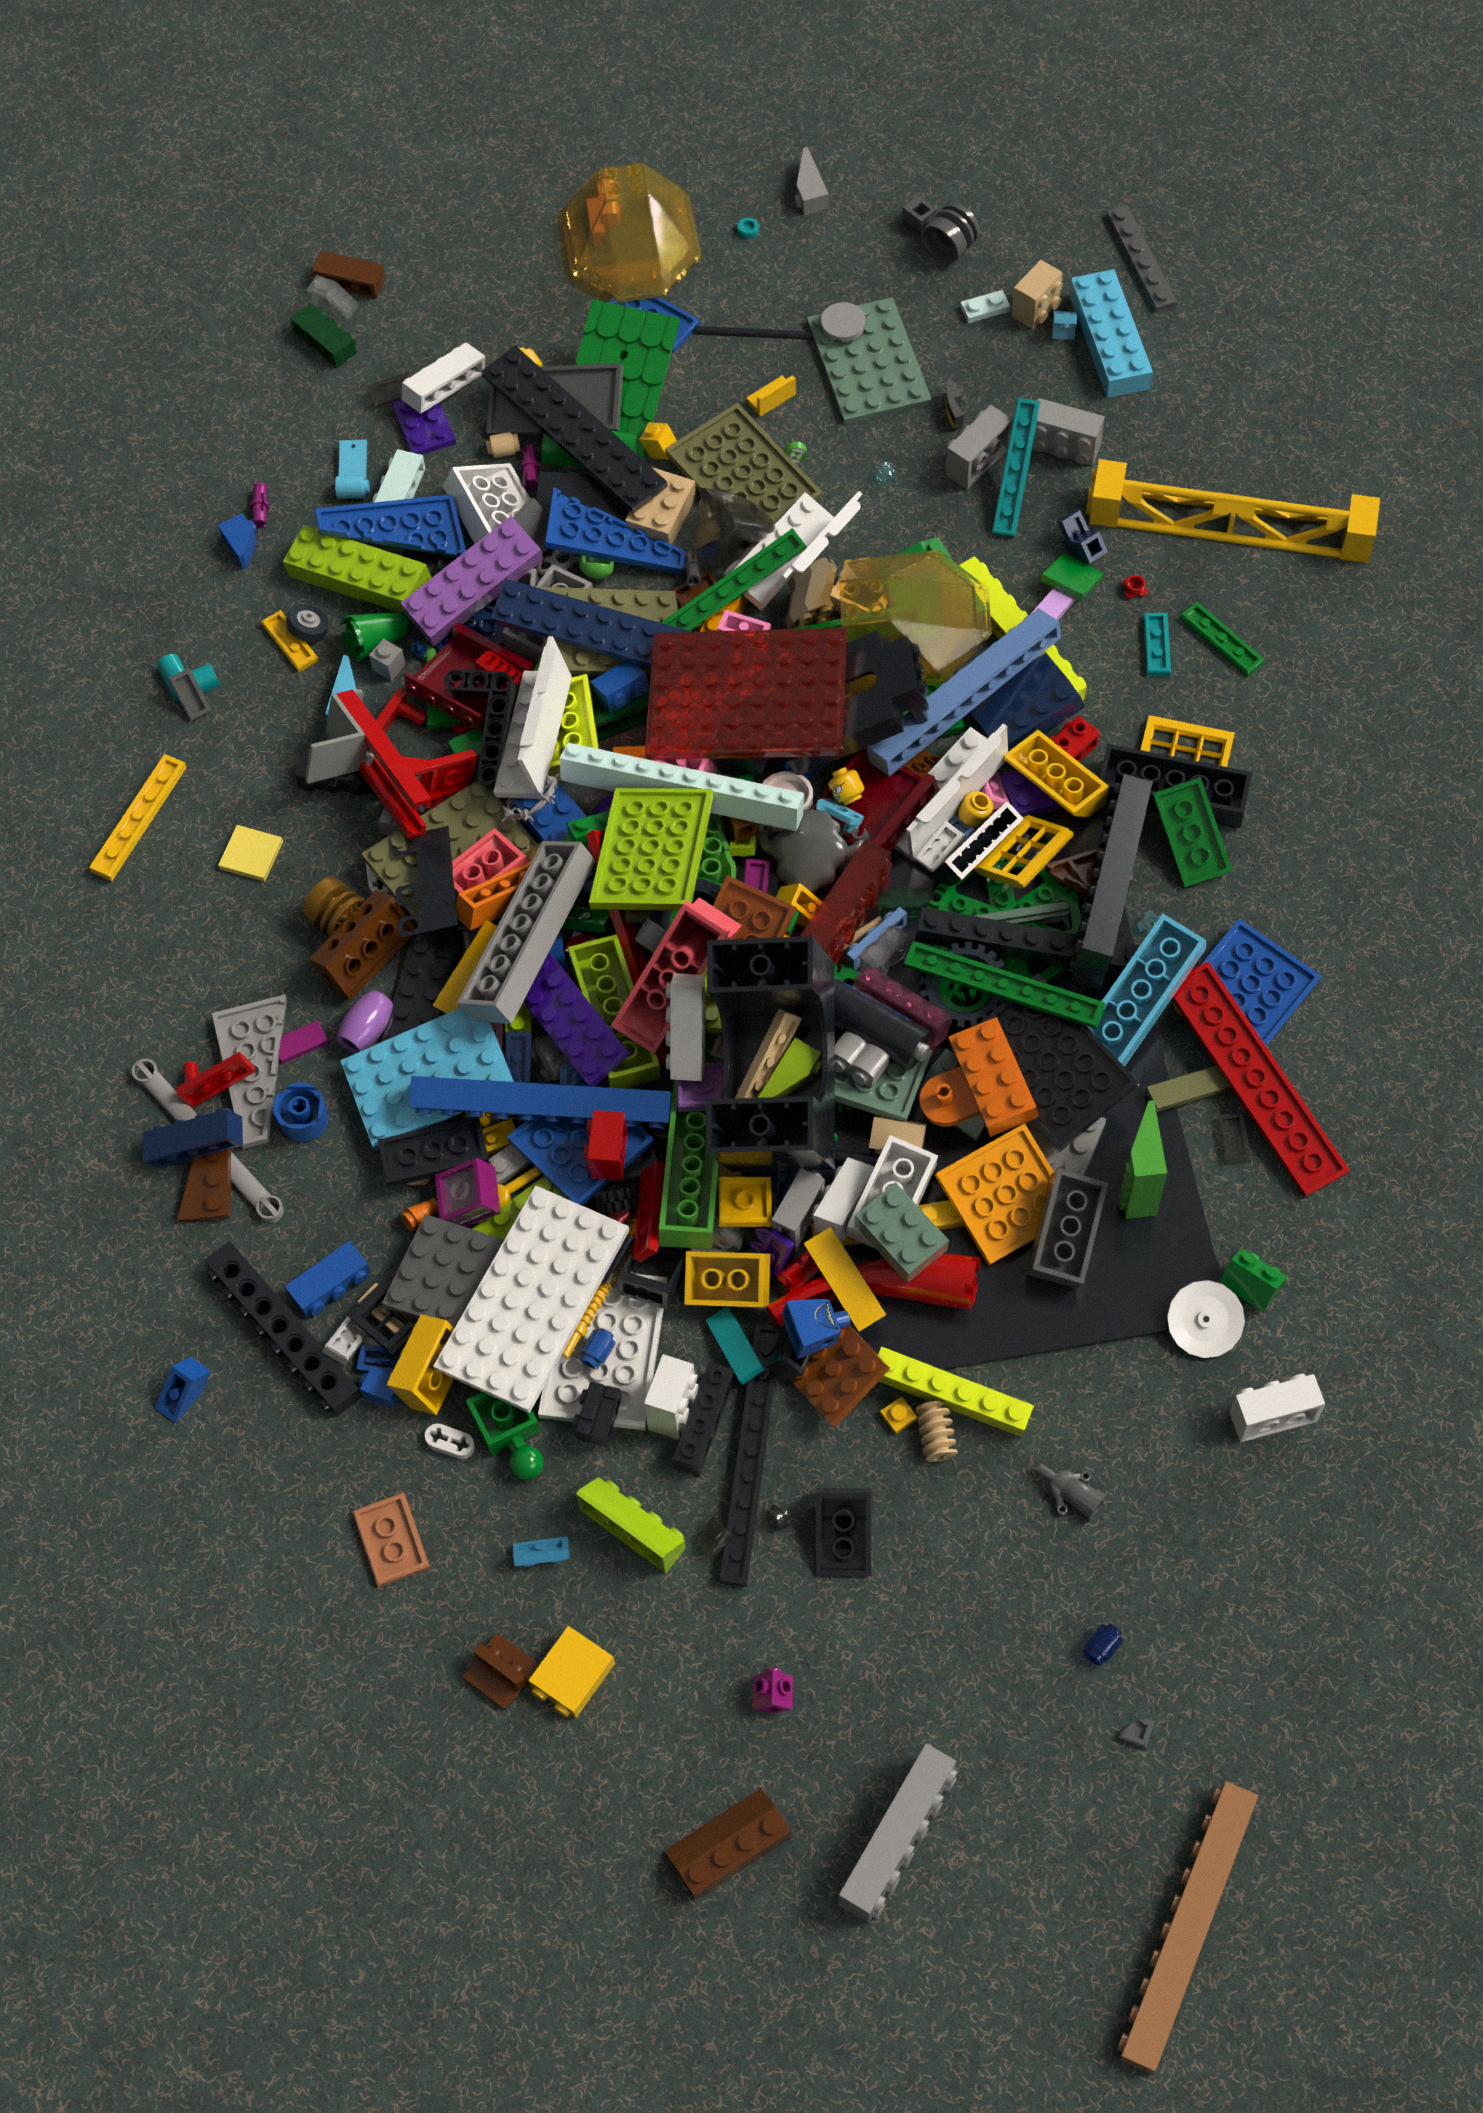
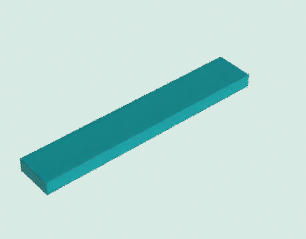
(1016, 467)

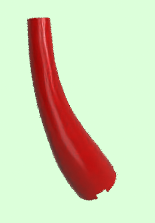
(944, 1282)

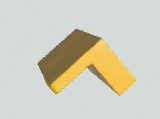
(772, 395)

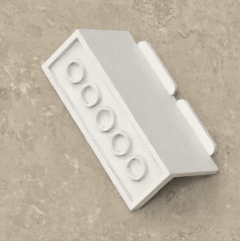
(813, 527)
(534, 727)
(959, 772)

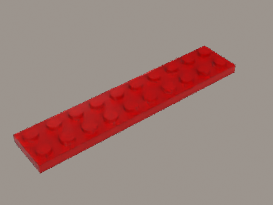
(1258, 1081)

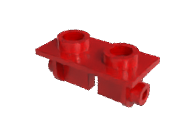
(799, 1271)

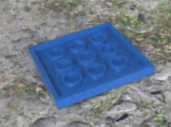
(1261, 978)
(559, 1152)

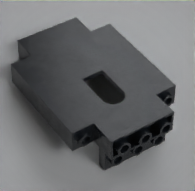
(879, 710)

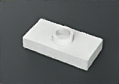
(939, 846)

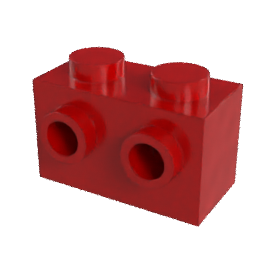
(1077, 738)

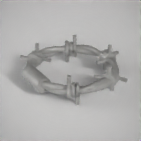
(526, 814)

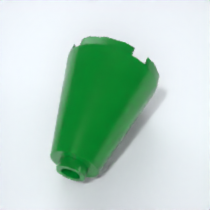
(366, 631)

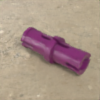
(529, 467)
(259, 505)

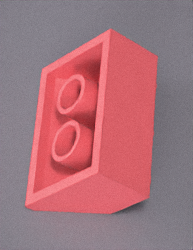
(485, 860)

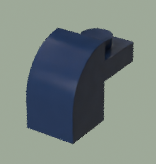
(1079, 540)

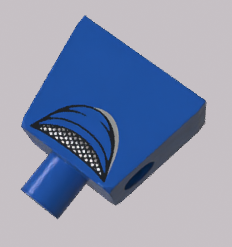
(813, 1325)

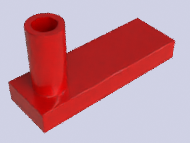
(399, 705)
(214, 1080)

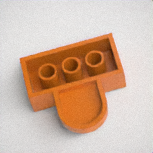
(982, 1085)

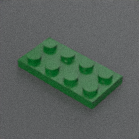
(1192, 832)

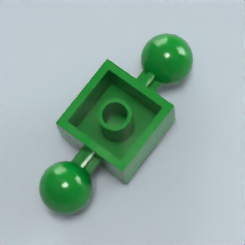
(507, 1427)

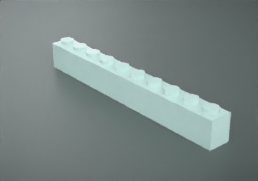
(730, 795)

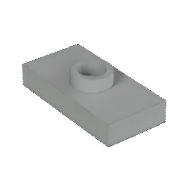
(345, 1342)

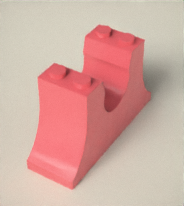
(679, 952)

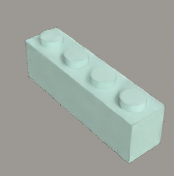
(401, 478)

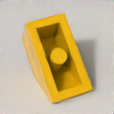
(802, 899)

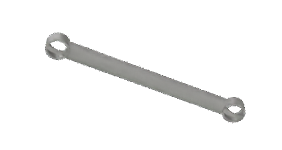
(179, 1110)

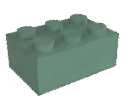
(901, 1232)

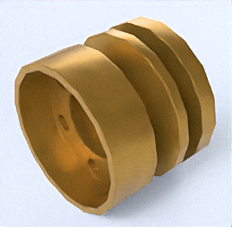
(330, 905)

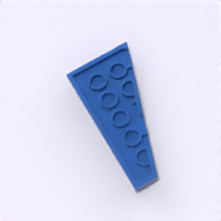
(412, 524)
(602, 536)

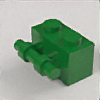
(1253, 1279)

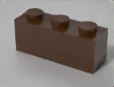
(351, 273)

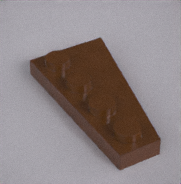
(208, 1189)

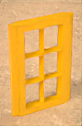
(1191, 730)
(1034, 866)

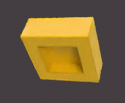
(898, 1415)

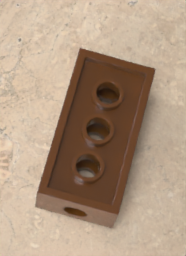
(361, 945)

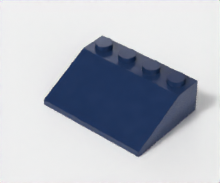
(1029, 702)

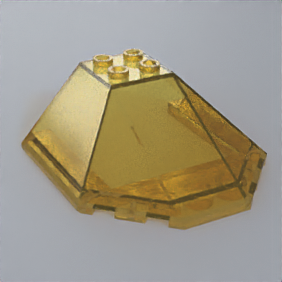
(630, 233)
(917, 598)

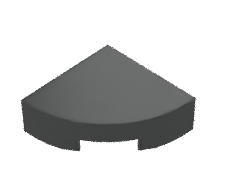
(1138, 1733)

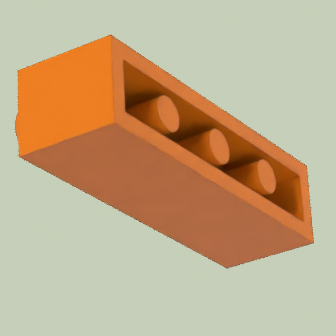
(489, 898)

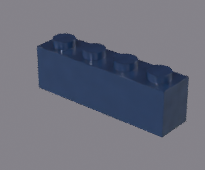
(192, 1138)

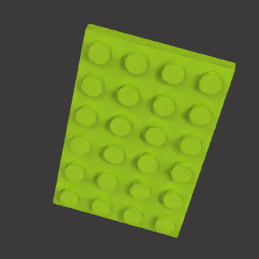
(651, 848)

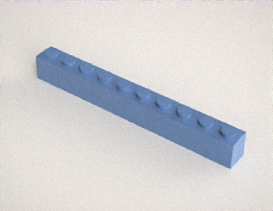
(968, 689)

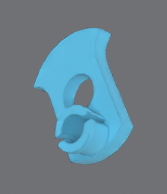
(851, 818)

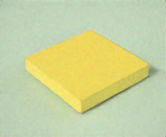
(250, 853)

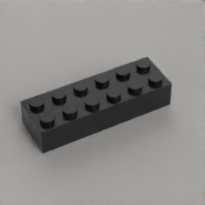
(1224, 786)

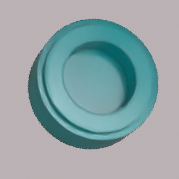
(747, 228)

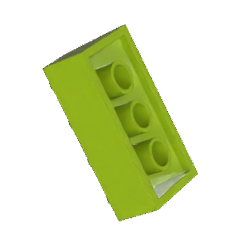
(630, 1523)

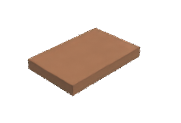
(391, 1540)

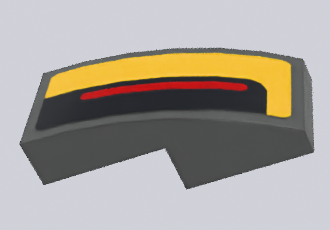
(953, 405)

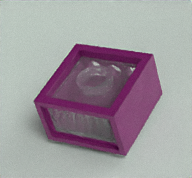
(468, 1193)

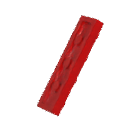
(648, 1211)

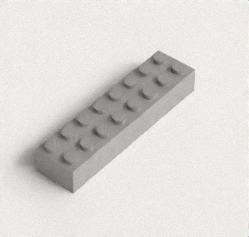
(526, 932)

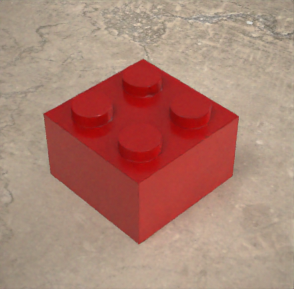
(606, 1145)

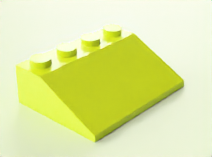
(576, 723)

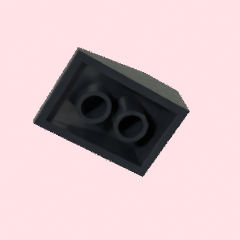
(843, 1531)

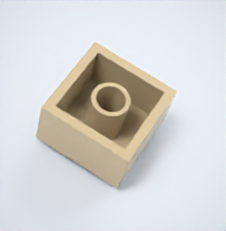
(1037, 294)

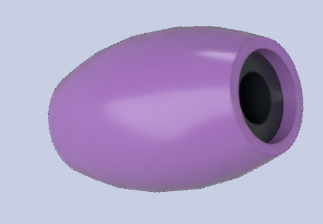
(365, 1022)

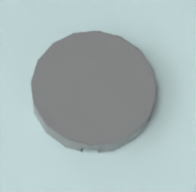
(843, 322)

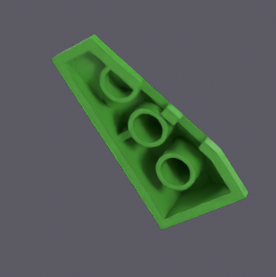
(716, 857)

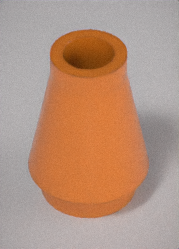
(413, 1215)

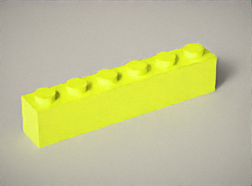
(955, 1393)

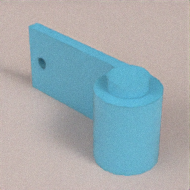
(352, 477)

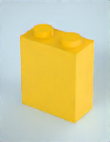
(571, 1673)

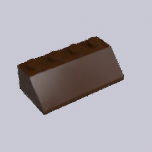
(728, 1844)

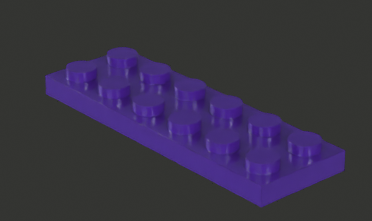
(574, 1023)

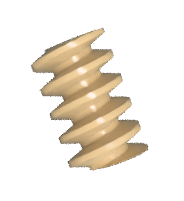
(935, 1432)

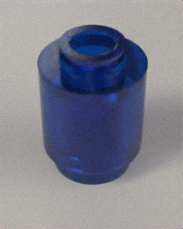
(1103, 1644)

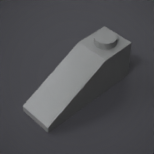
(811, 191)

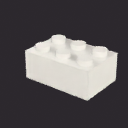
(671, 1396)
(1277, 1407)

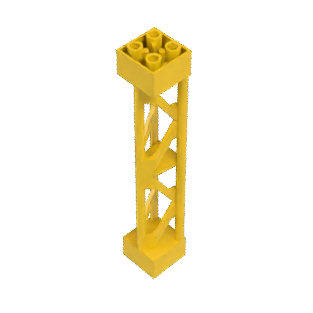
(1110, 486)

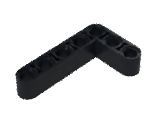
(493, 720)

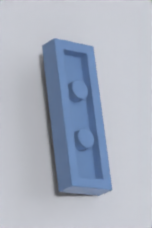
(896, 918)

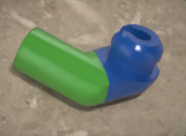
(423, 651)

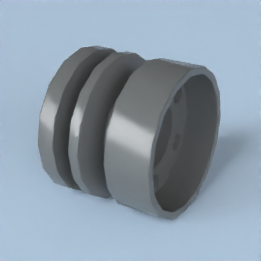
(950, 233)

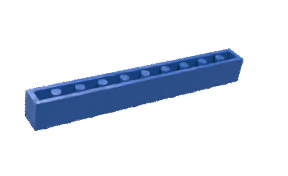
(537, 1100)

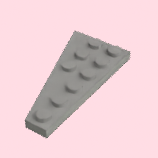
(256, 1033)

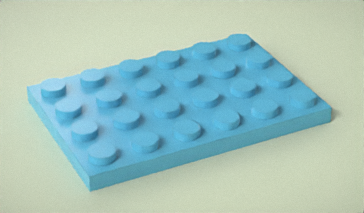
(440, 1048)

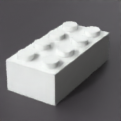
(901, 1164)

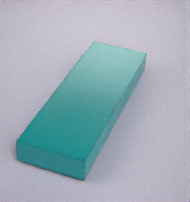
(1156, 644)
(735, 1345)

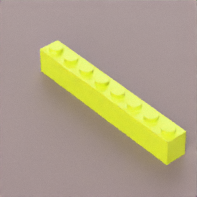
(1007, 615)

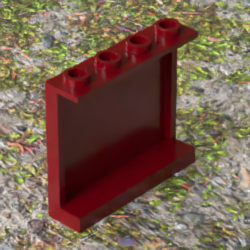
(459, 654)
(886, 802)

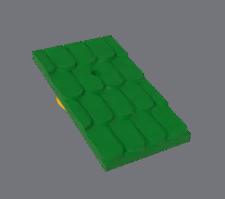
(643, 346)

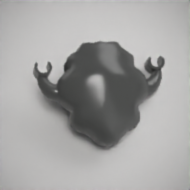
(811, 851)

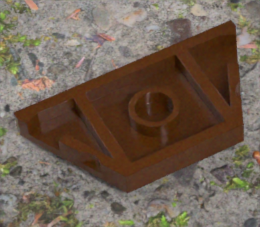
(1075, 870)

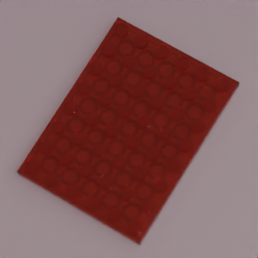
(747, 694)

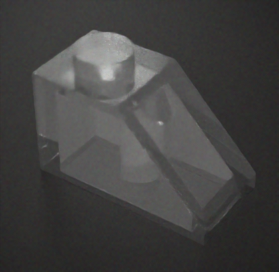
(331, 298)

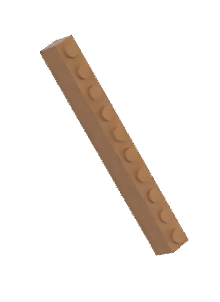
(1188, 1928)

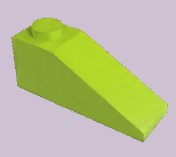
(794, 1070)

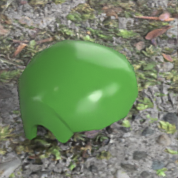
(595, 567)

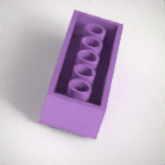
(471, 580)

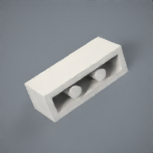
(842, 1197)

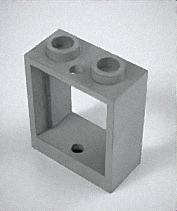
(796, 1209)

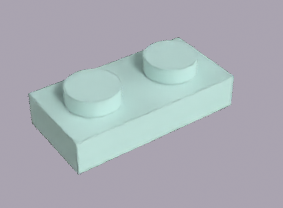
(985, 306)

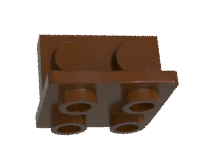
(500, 1670)

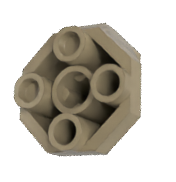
(811, 594)

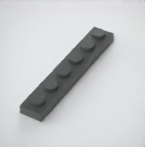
(1141, 258)

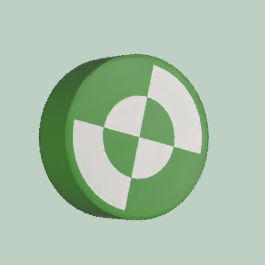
(796, 451)

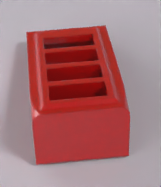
(493, 662)

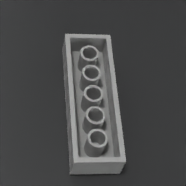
(896, 1834)

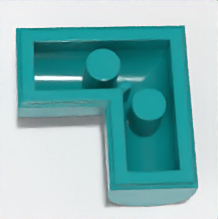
(171, 665)

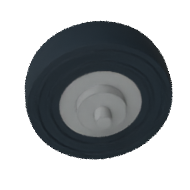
(307, 622)

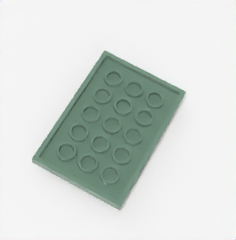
(876, 370)

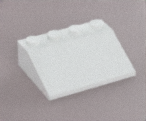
(485, 496)

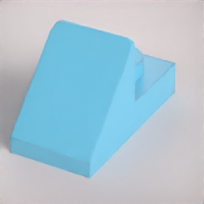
(1064, 324)

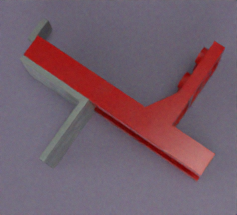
(362, 746)

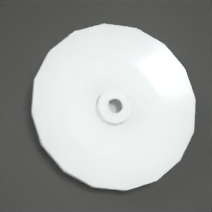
(1205, 1319)

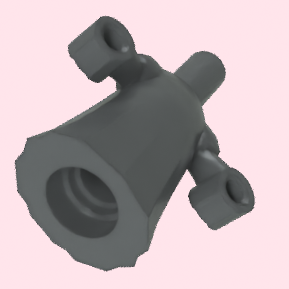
(1074, 1490)

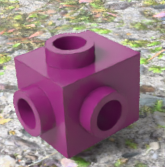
(772, 1691)

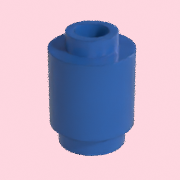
(597, 1348)

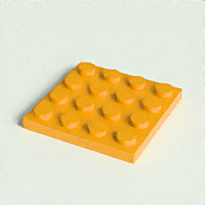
(999, 1192)

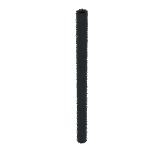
(750, 332)

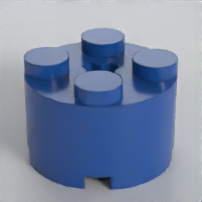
(301, 1112)

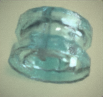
(885, 472)

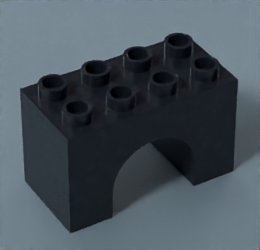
(749, 986)

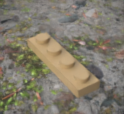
(769, 1054)

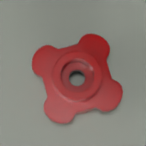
(1134, 580)

